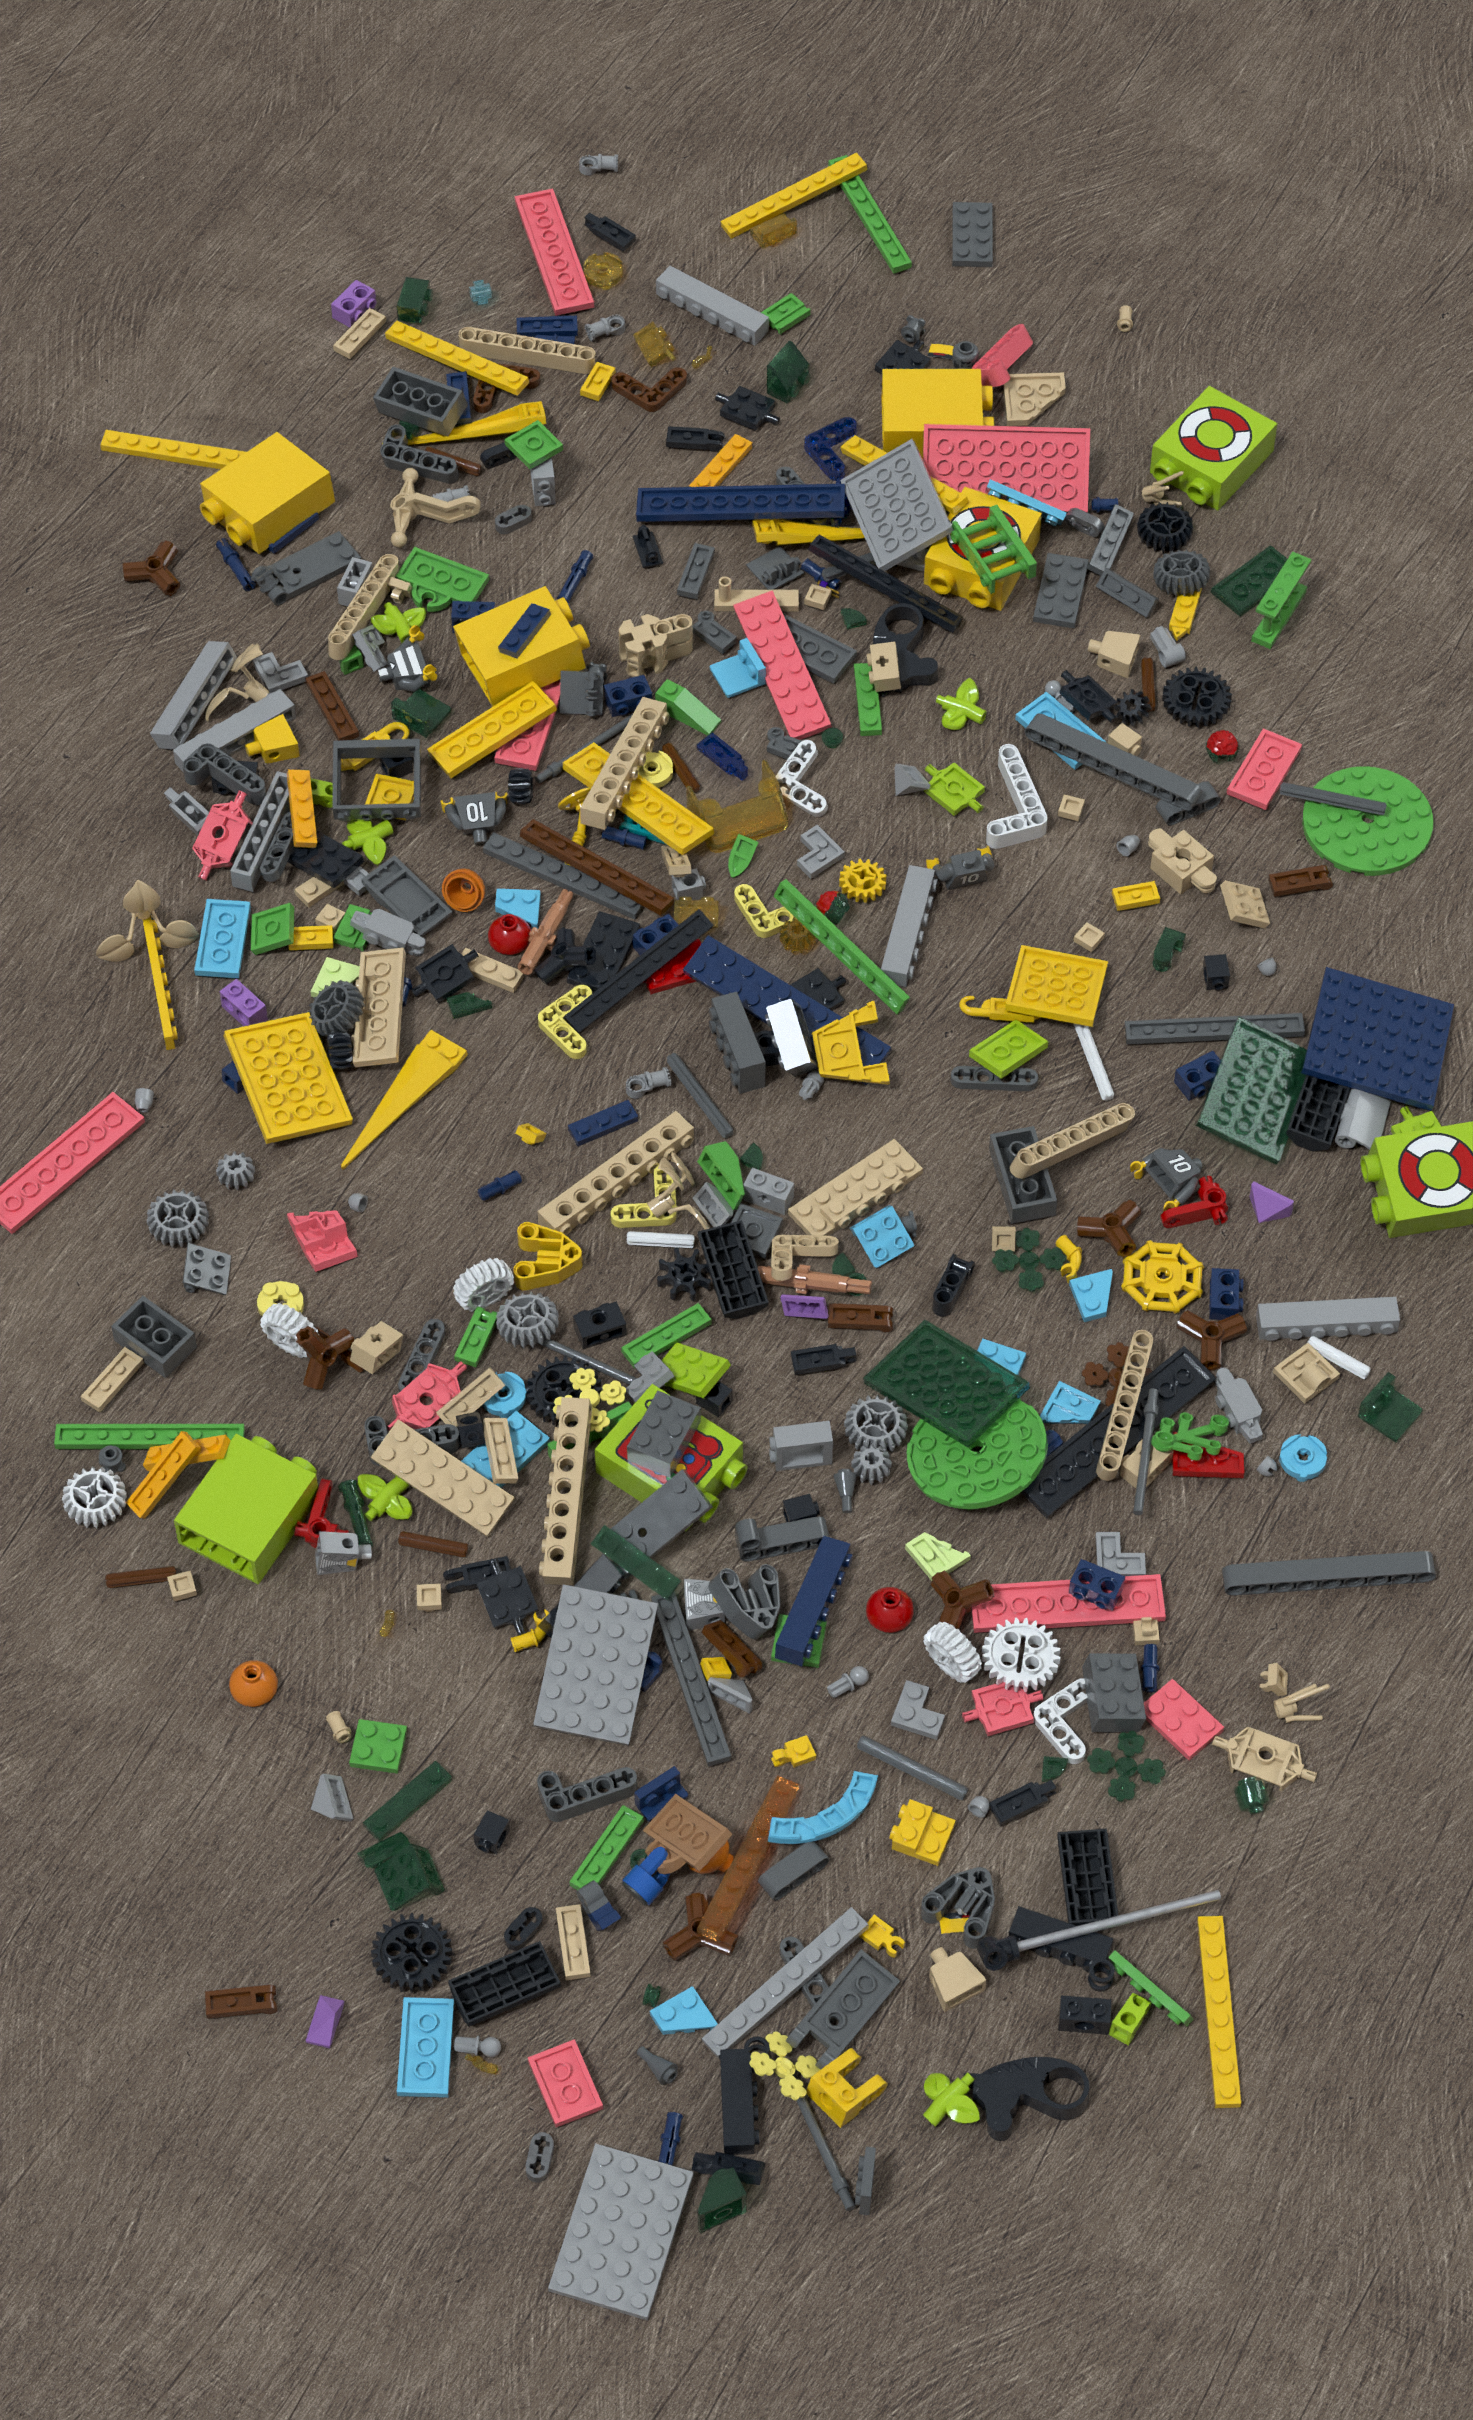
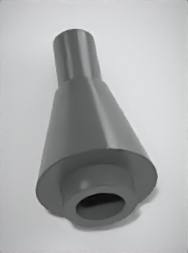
(845, 1483)
(664, 2070)

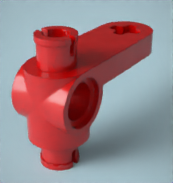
(1200, 1210)
(317, 1521)

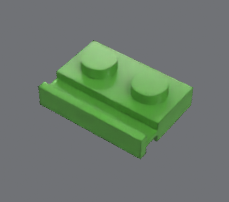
(786, 313)
(348, 935)

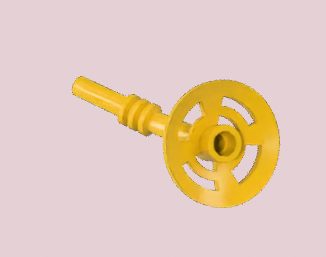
(576, 800)

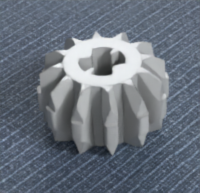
(235, 1170)
(879, 1460)

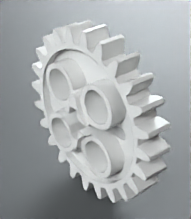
(1044, 1657)

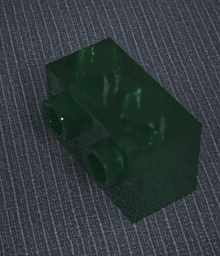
(414, 300)

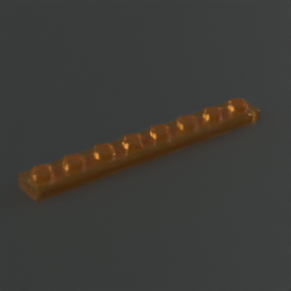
(747, 1860)

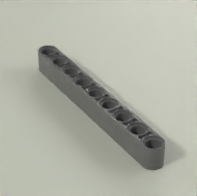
(1113, 762)
(1328, 1573)

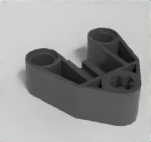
(752, 1609)
(948, 1891)

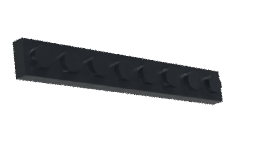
(885, 583)
(638, 971)

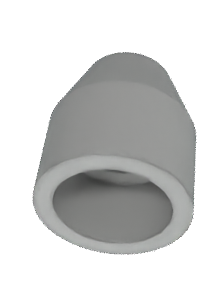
(1128, 845)
(143, 1099)

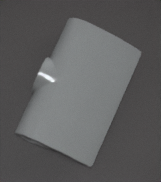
(1361, 1119)

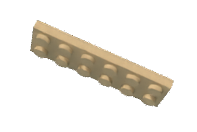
(442, 1478)

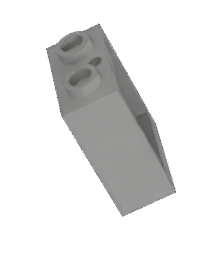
(543, 483)
(801, 1446)

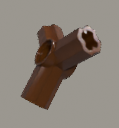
(155, 569)
(1112, 1227)
(1211, 1346)
(321, 1353)
(959, 1600)
(687, 1939)

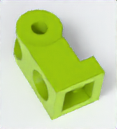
(322, 793)
(1129, 2018)

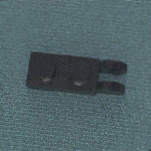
(694, 438)
(472, 1574)

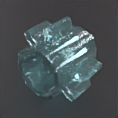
(480, 292)

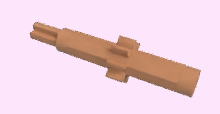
(544, 935)
(804, 1279)

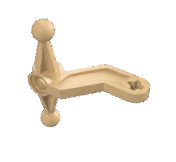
(410, 504)

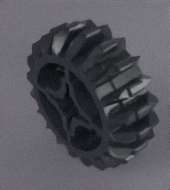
(1165, 527)

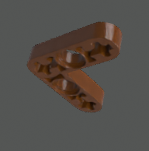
(489, 395)
(648, 395)

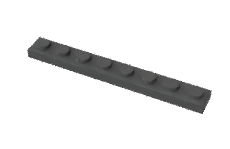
(559, 874)
(1208, 1028)
(691, 1680)

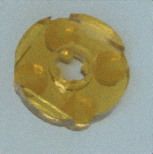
(599, 278)

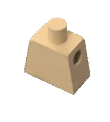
(1116, 651)
(954, 1978)

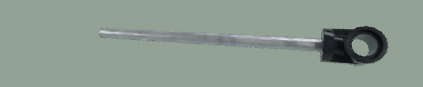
(1009, 1949)

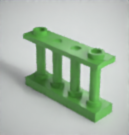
(1006, 535)
(1281, 600)

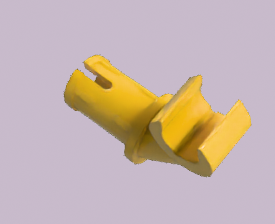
(1073, 1256)
(530, 1638)

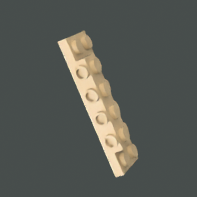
(379, 1026)
(856, 1190)

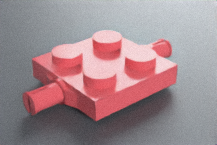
(1002, 1708)

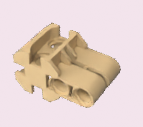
(654, 642)

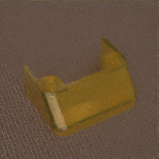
(750, 818)

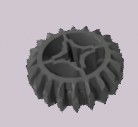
(1181, 572)
(336, 1008)

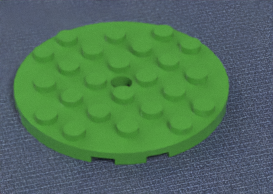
(1374, 847)
(963, 1479)

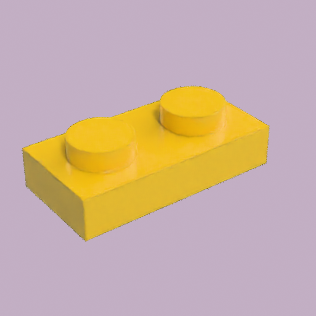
(597, 381)
(1135, 895)
(312, 937)

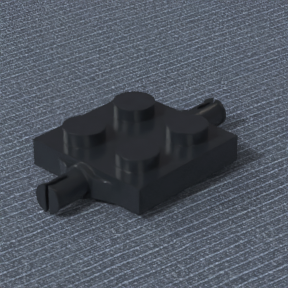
(903, 357)
(747, 408)
(1088, 697)
(445, 973)
(821, 989)
(507, 1597)

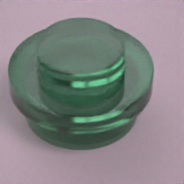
(832, 737)

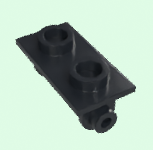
(647, 547)

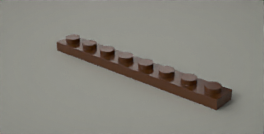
(597, 867)

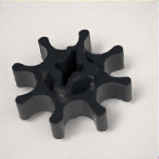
(684, 1274)

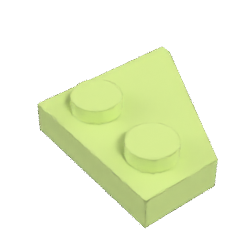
(334, 971)
(935, 1555)

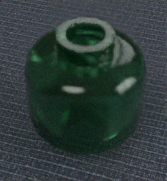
(1251, 1795)

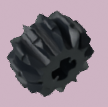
(1138, 713)
(520, 786)
(340, 1050)

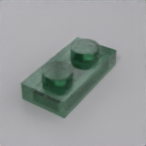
(375, 1854)

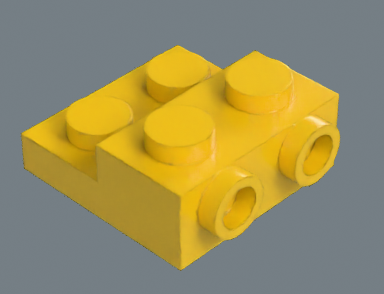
(921, 1832)

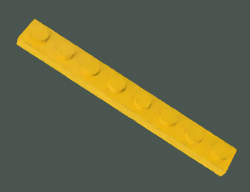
(793, 195)
(457, 358)
(168, 450)
(866, 453)
(160, 981)
(1219, 2012)

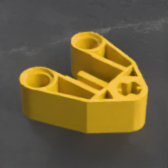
(556, 1257)

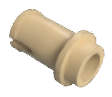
(1125, 322)
(341, 1731)

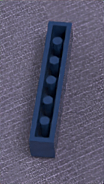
(813, 1601)

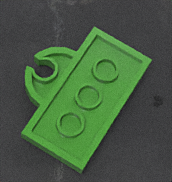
(440, 580)

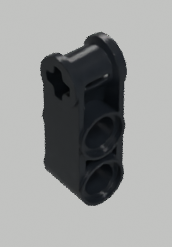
(956, 1273)

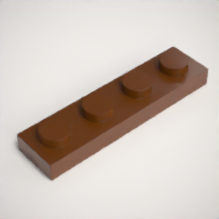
(332, 706)

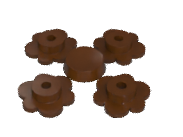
(1113, 1376)

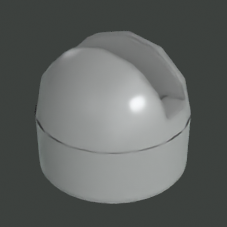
(1267, 967)
(358, 1202)
(1266, 1465)
(979, 1806)

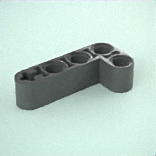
(443, 468)
(212, 761)
(446, 1434)
(778, 1539)
(586, 1789)

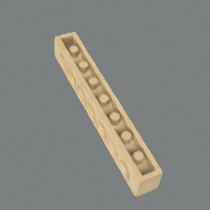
(624, 763)
(603, 1177)
(564, 1571)

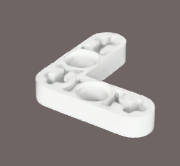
(792, 780)
(1056, 1717)

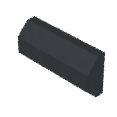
(1317, 1113)
(733, 1270)
(1087, 1876)
(503, 1984)

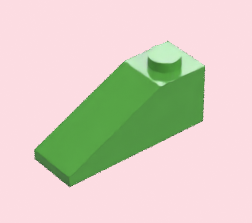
(687, 708)
(724, 1170)

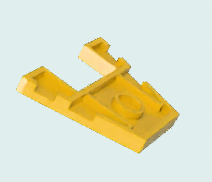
(839, 1049)

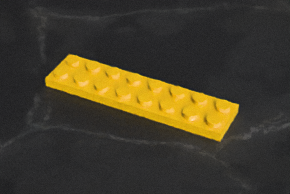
(645, 803)

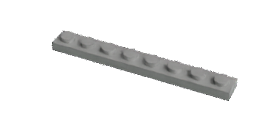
(785, 1982)

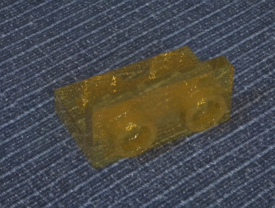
(774, 230)
(653, 343)
(686, 907)

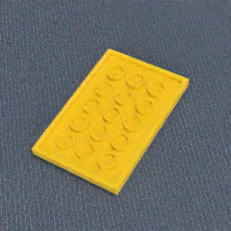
(287, 1078)

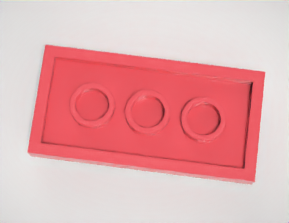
(1264, 769)

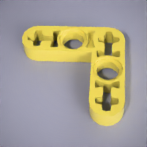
(768, 919)
(559, 1023)
(627, 1209)

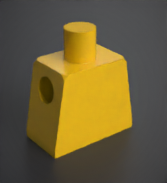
(274, 741)

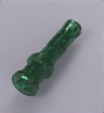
(353, 1504)

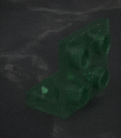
(420, 712)
(1388, 1409)
(408, 1876)

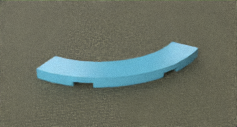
(829, 1820)

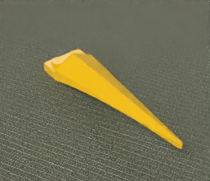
(502, 423)
(794, 532)
(424, 1069)

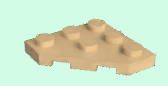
(1030, 395)

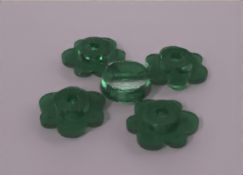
(1029, 1260)
(1126, 1766)

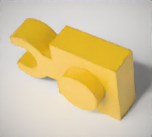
(880, 1934)

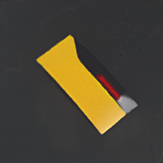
(940, 350)
(953, 1922)

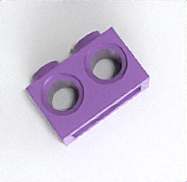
(353, 303)
(243, 1004)

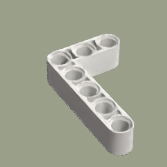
(1032, 818)

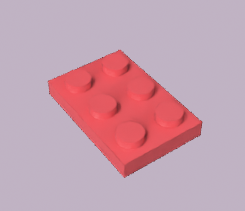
(1181, 1719)
(565, 2083)

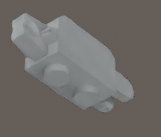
(188, 810)
(388, 931)
(1239, 1405)

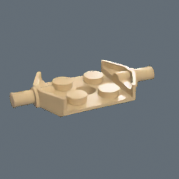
(1279, 1770)

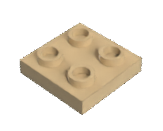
(1245, 904)
(1306, 1373)

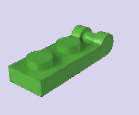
(476, 1337)

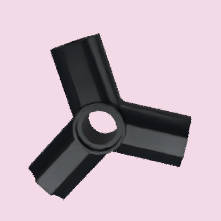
(564, 956)

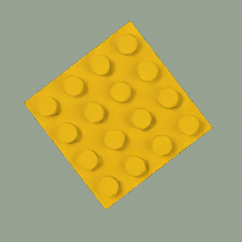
(1056, 985)

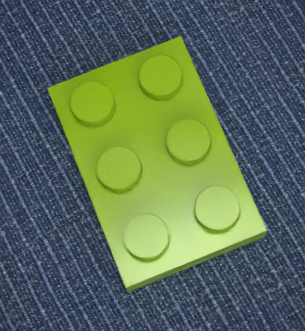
(1008, 1048)
(694, 1369)

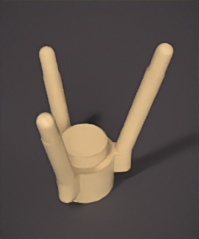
(1155, 492)
(1286, 1706)

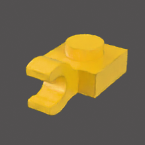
(795, 1751)

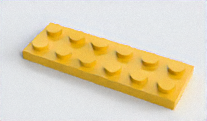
(492, 729)

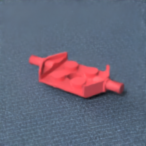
(218, 851)
(433, 1382)

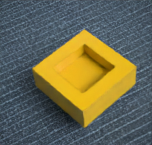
(530, 1134)
(715, 1667)

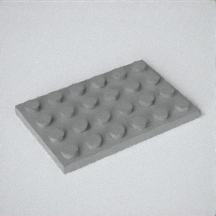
(897, 505)
(595, 1665)
(621, 2231)

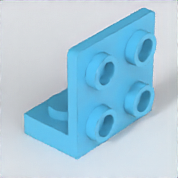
(740, 671)
(882, 1236)

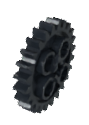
(1182, 690)
(561, 1372)
(395, 1967)

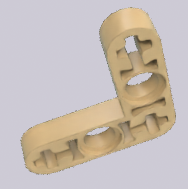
(793, 1245)

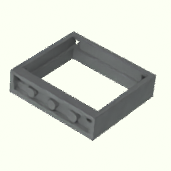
(376, 749)

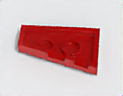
(672, 973)
(1224, 1465)

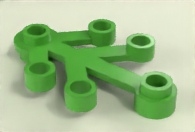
(1165, 1441)

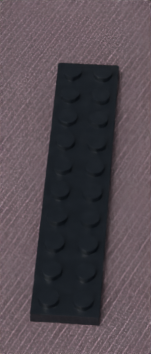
(1075, 1461)

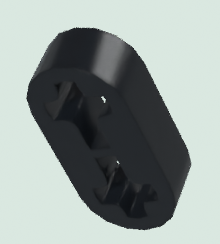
(496, 456)
(519, 1925)

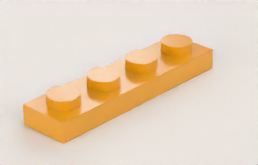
(723, 462)
(301, 808)
(211, 1449)
(163, 1475)

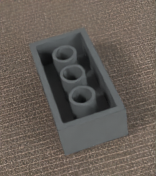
(420, 401)
(737, 1042)
(1025, 1197)

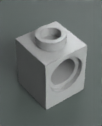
(689, 885)

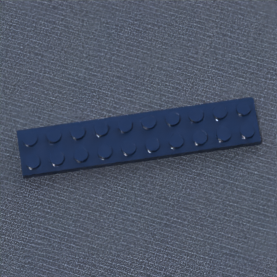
(740, 502)
(730, 972)

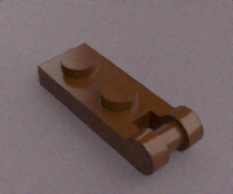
(1300, 880)
(860, 1317)
(732, 1648)
(240, 2001)

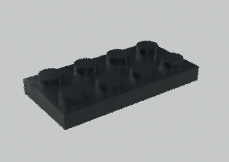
(327, 862)
(612, 941)

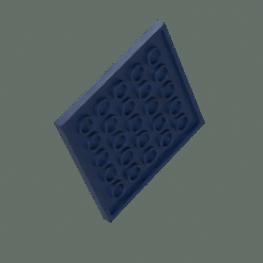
(1378, 1039)

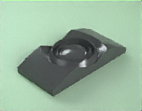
(406, 896)

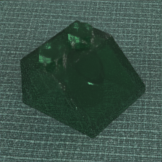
(787, 373)
(722, 2200)

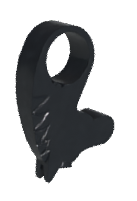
(911, 667)
(1022, 2082)

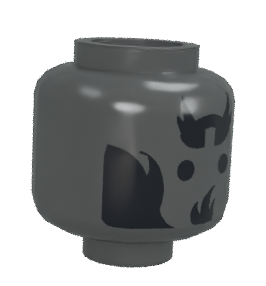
(965, 355)

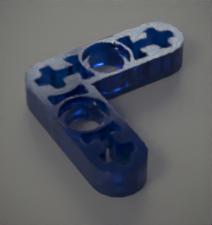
(824, 444)

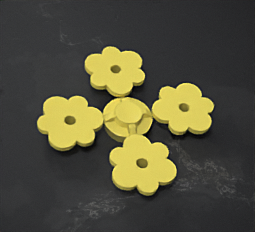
(611, 1393)
(784, 2067)

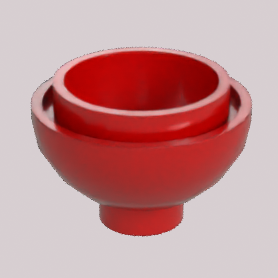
(509, 934)
(886, 1616)

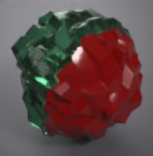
(1222, 745)
(833, 906)

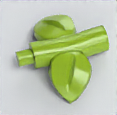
(398, 623)
(962, 706)
(369, 838)
(385, 1497)
(950, 2099)

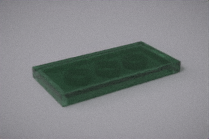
(1250, 582)

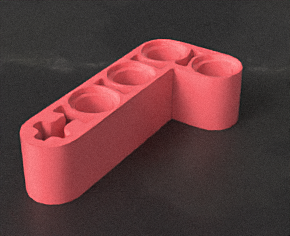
(1002, 356)

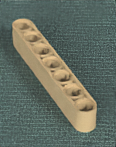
(527, 350)
(362, 607)
(1072, 1140)
(1124, 1414)

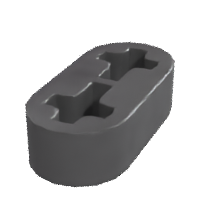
(513, 519)
(1084, 522)
(534, 2156)

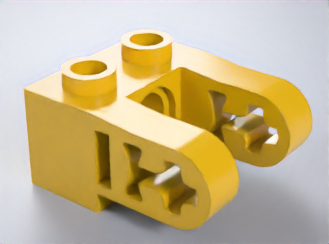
(836, 2095)

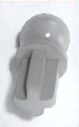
(1053, 688)
(811, 1084)
(858, 1676)
(490, 2046)

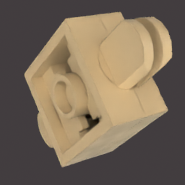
(1172, 866)

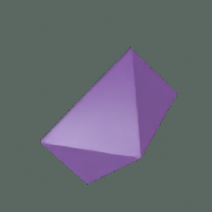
(1269, 1204)
(804, 1306)
(325, 2021)

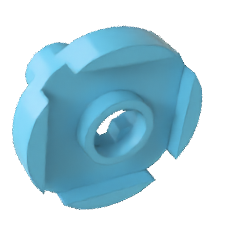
(512, 1402)
(1298, 1468)

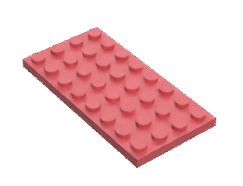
(1032, 460)

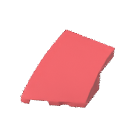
(323, 1238)

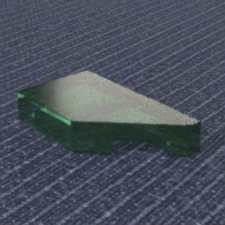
(467, 1004)

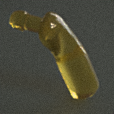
(703, 358)
(388, 1623)
(480, 2064)

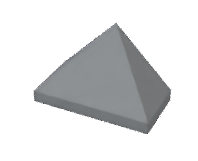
(909, 780)
(713, 1205)
(731, 1691)
(332, 1798)

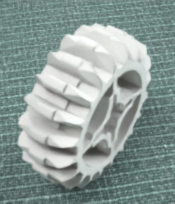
(483, 1284)
(282, 1325)
(101, 1507)
(952, 1652)

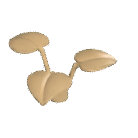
(253, 687)
(142, 903)
(664, 1201)

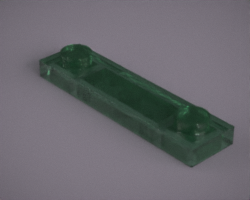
(635, 1562)
(407, 1801)

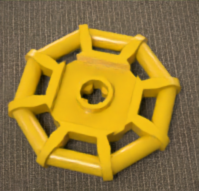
(1162, 1288)

